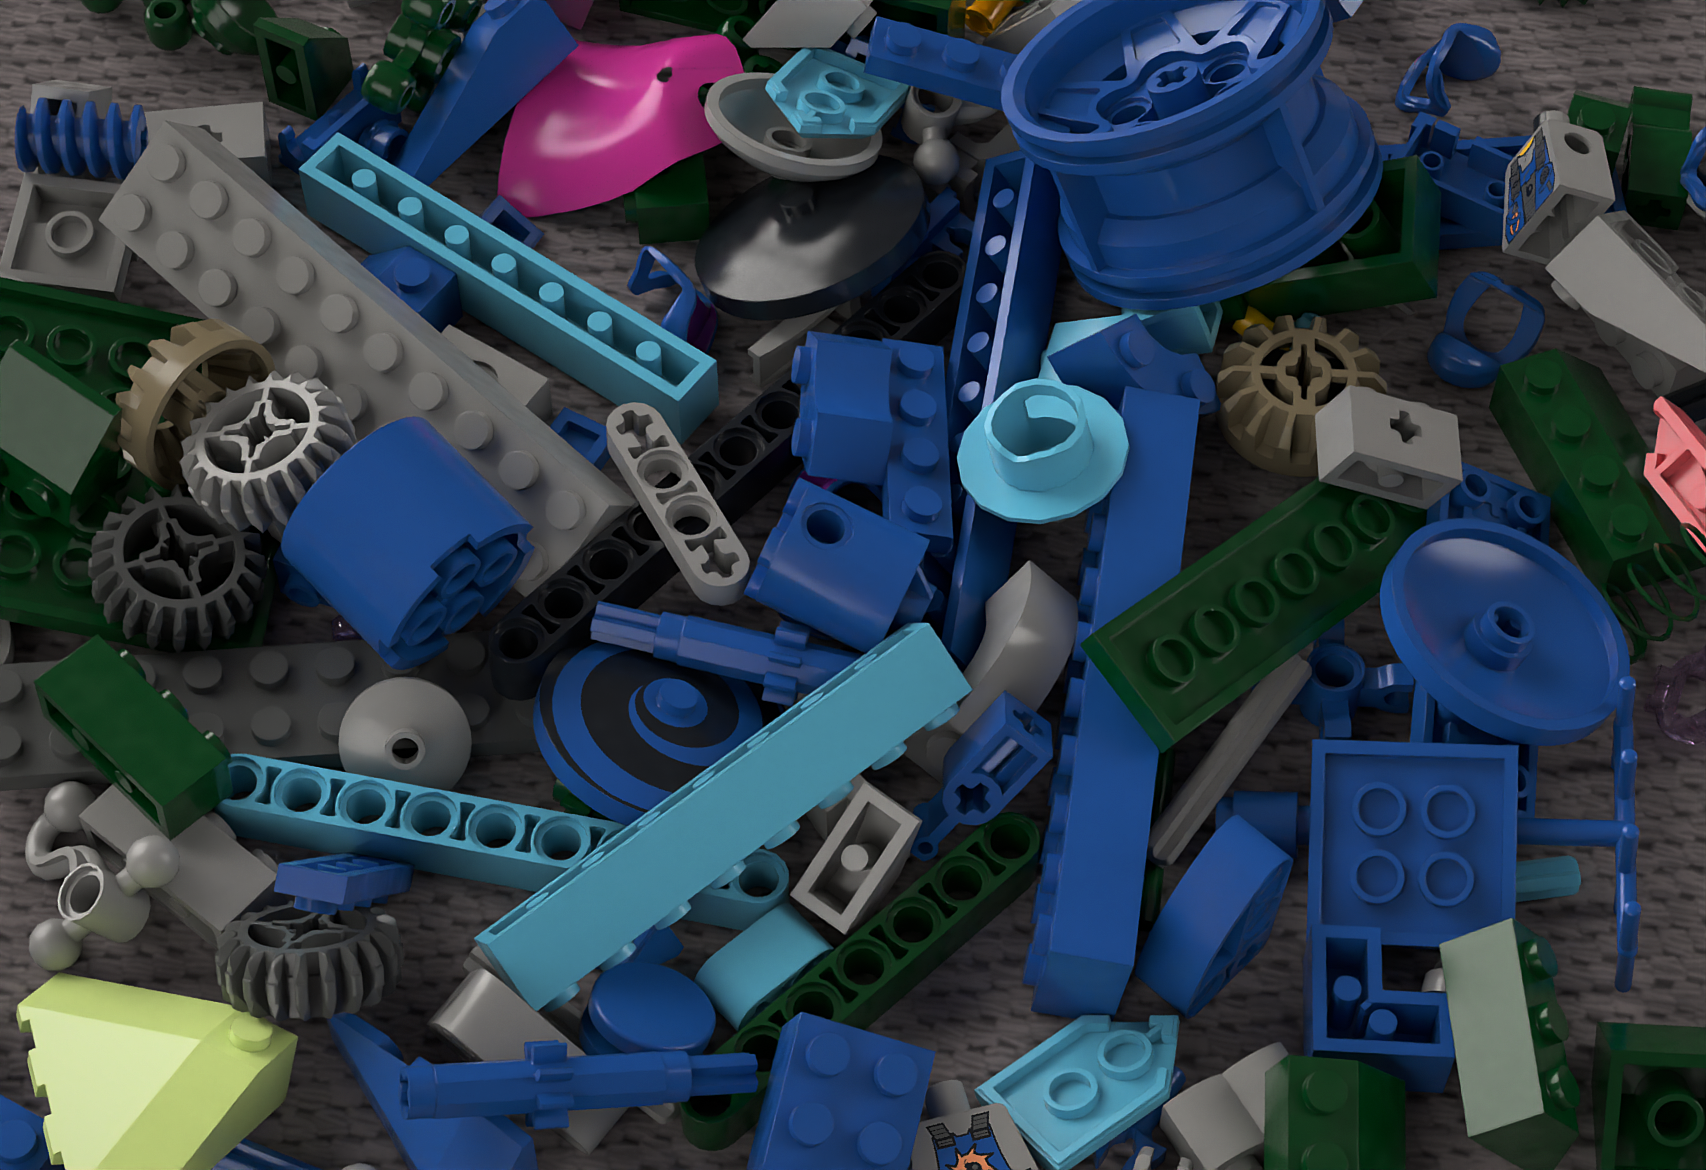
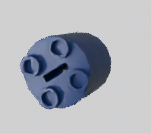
(841, 569)

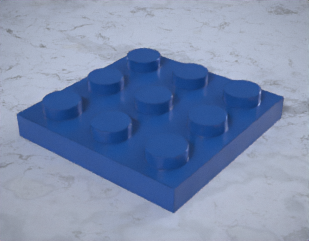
(1412, 838)

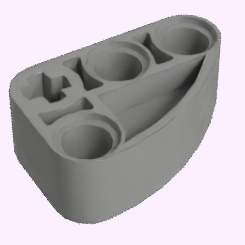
(492, 1024)

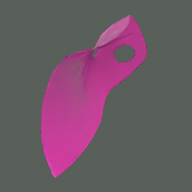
(609, 123)

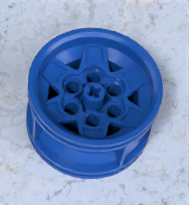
(1191, 144)

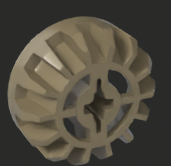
(178, 392)
(1280, 427)

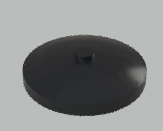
(812, 244)

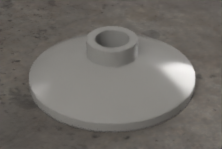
(406, 710)

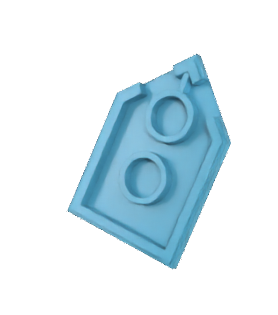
(832, 97)
(1086, 1085)

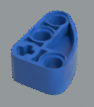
(1215, 917)

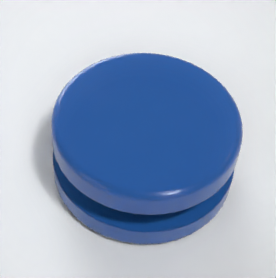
(646, 1011)

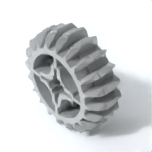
(264, 449)

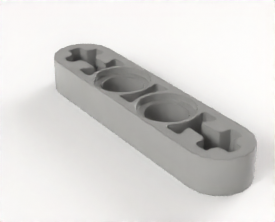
(682, 500)

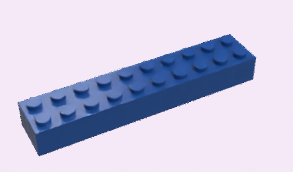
(1106, 760)

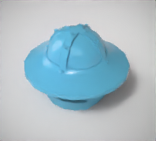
(1042, 452)

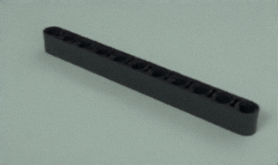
(737, 469)

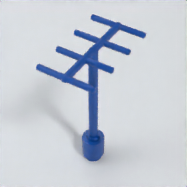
(1288, 825)

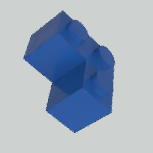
(1358, 1020)

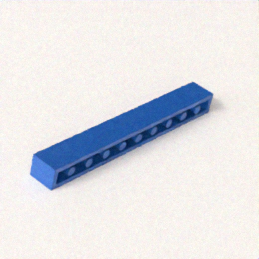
(994, 345)

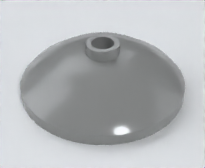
(763, 137)

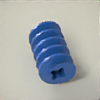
(79, 140)

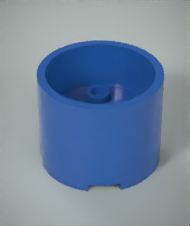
(407, 541)

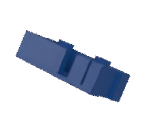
(1469, 186)

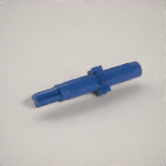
(780, 662)
(552, 1083)

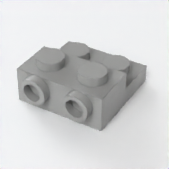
(61, 241)

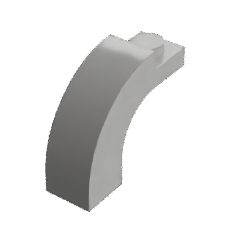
(1022, 651)

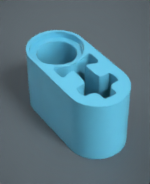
(761, 964)

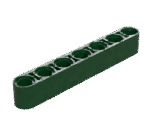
(880, 952)

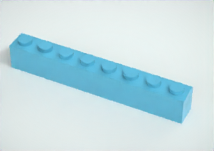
(513, 286)
(724, 816)

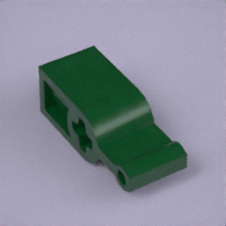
(1654, 155)

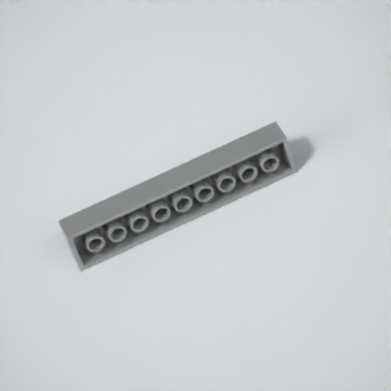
(321, 313)

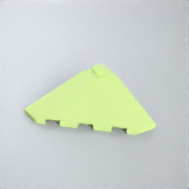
(149, 1074)

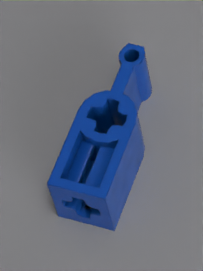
(984, 771)

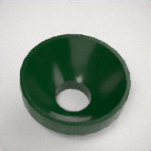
(230, 23)

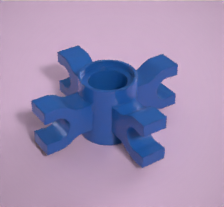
(1354, 686)

